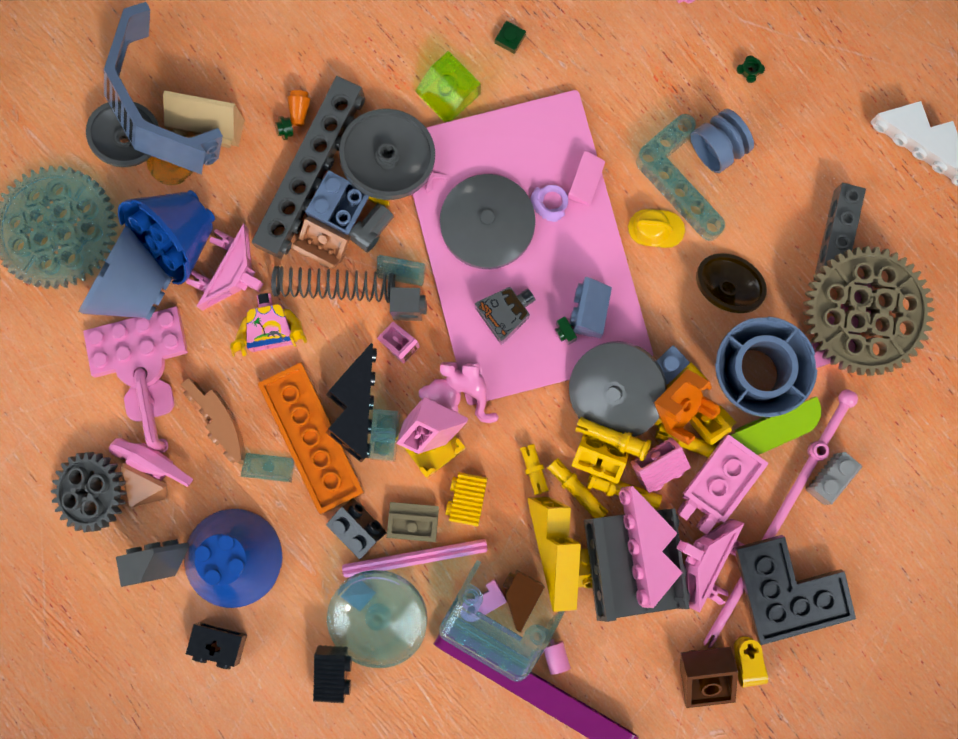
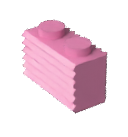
(661, 465)

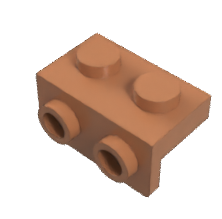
(321, 243)

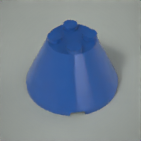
(170, 228)
(233, 558)

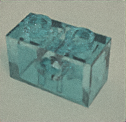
(383, 435)

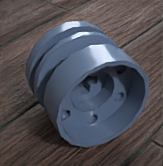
(722, 140)

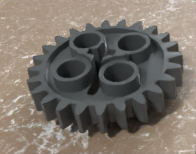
(88, 492)

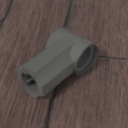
(366, 233)

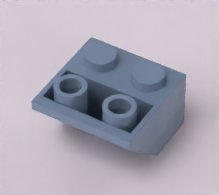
(337, 203)
(592, 308)

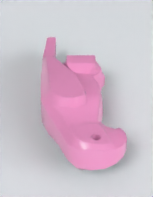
(148, 460)

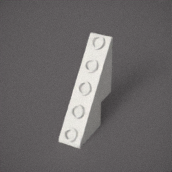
(911, 129)

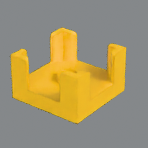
(434, 459)

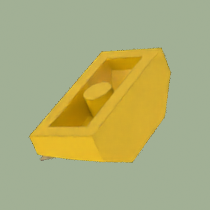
(713, 429)

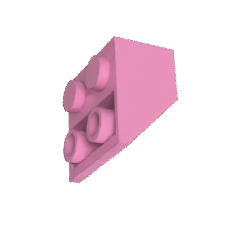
(429, 426)

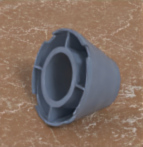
(787, 349)

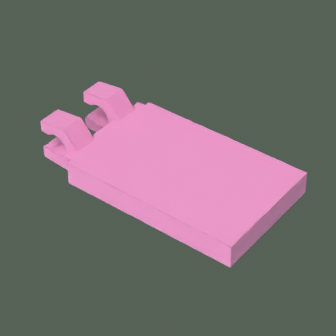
(721, 483)

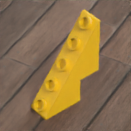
(557, 551)

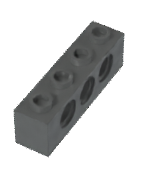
(841, 222)

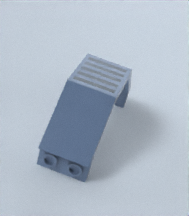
(144, 136)

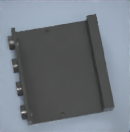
(612, 569)

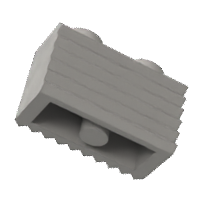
(834, 478)

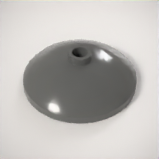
(105, 137)

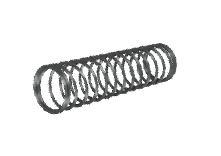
(279, 272)

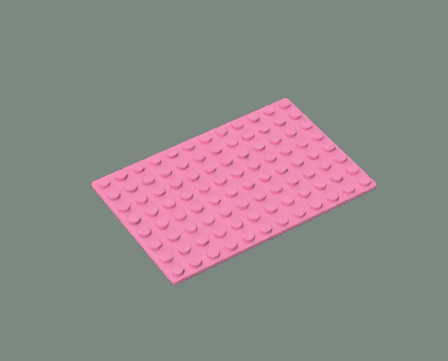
(533, 147)

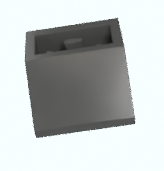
(151, 563)

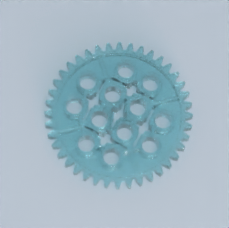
(77, 192)

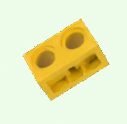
(600, 459)

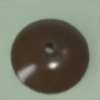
(731, 283)

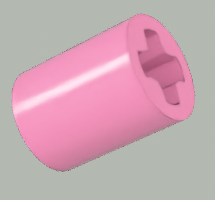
(556, 657)

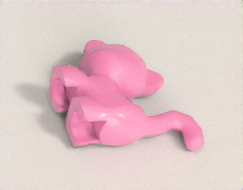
(469, 380)

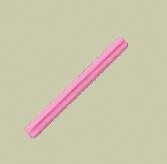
(416, 557)

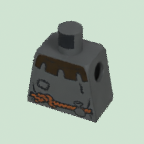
(505, 312)

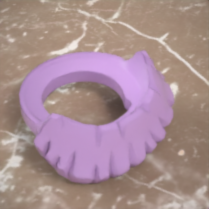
(549, 214)

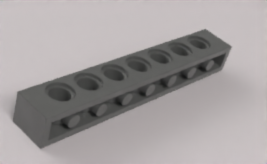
(339, 93)

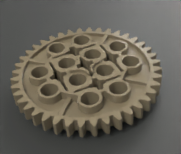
(892, 344)

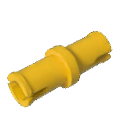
(534, 469)

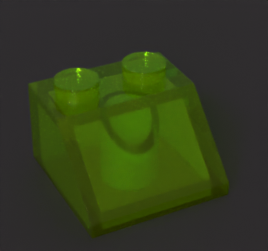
(448, 87)

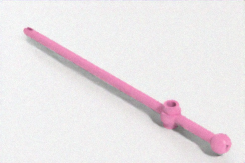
(847, 400)

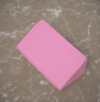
(586, 178)

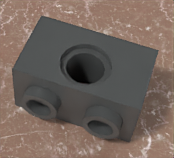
(407, 304)

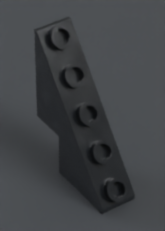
(354, 397)

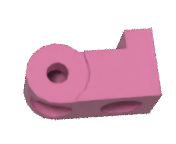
(492, 598)

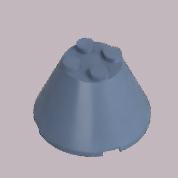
(127, 281)

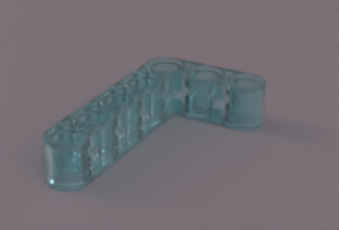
(676, 178)

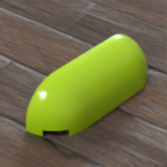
(774, 431)

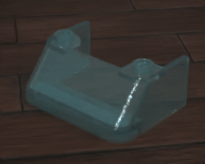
(491, 641)

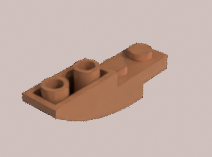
(223, 426)

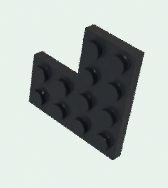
(787, 606)

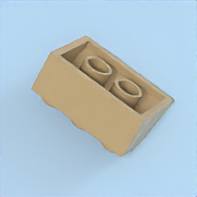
(197, 115)

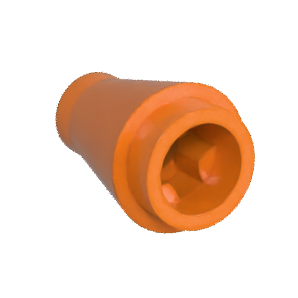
(298, 106)

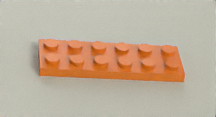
(304, 427)

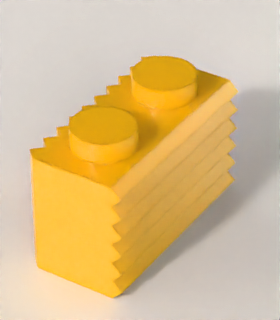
(467, 499)

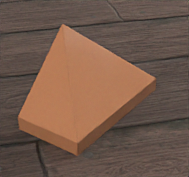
(142, 487)

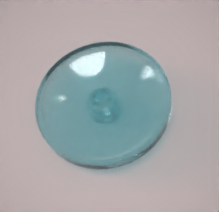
(377, 618)

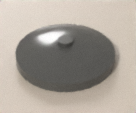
(387, 154)
(487, 221)
(617, 387)

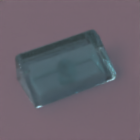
(404, 270)
(268, 467)

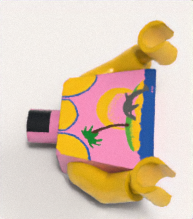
(267, 328)

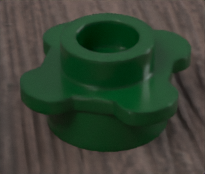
(755, 64)

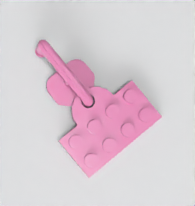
(129, 350)

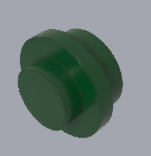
(284, 127)

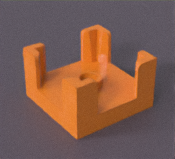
(683, 402)

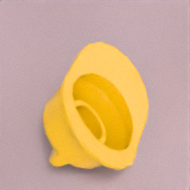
(656, 228)

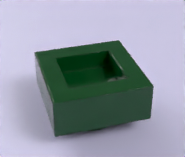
(510, 37)
(565, 331)

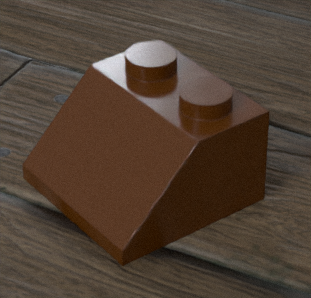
(522, 596)
(708, 677)

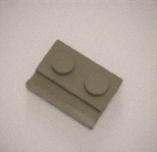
(412, 522)

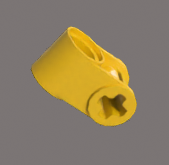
(751, 665)

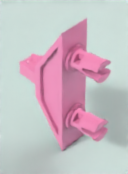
(232, 274)
(706, 561)

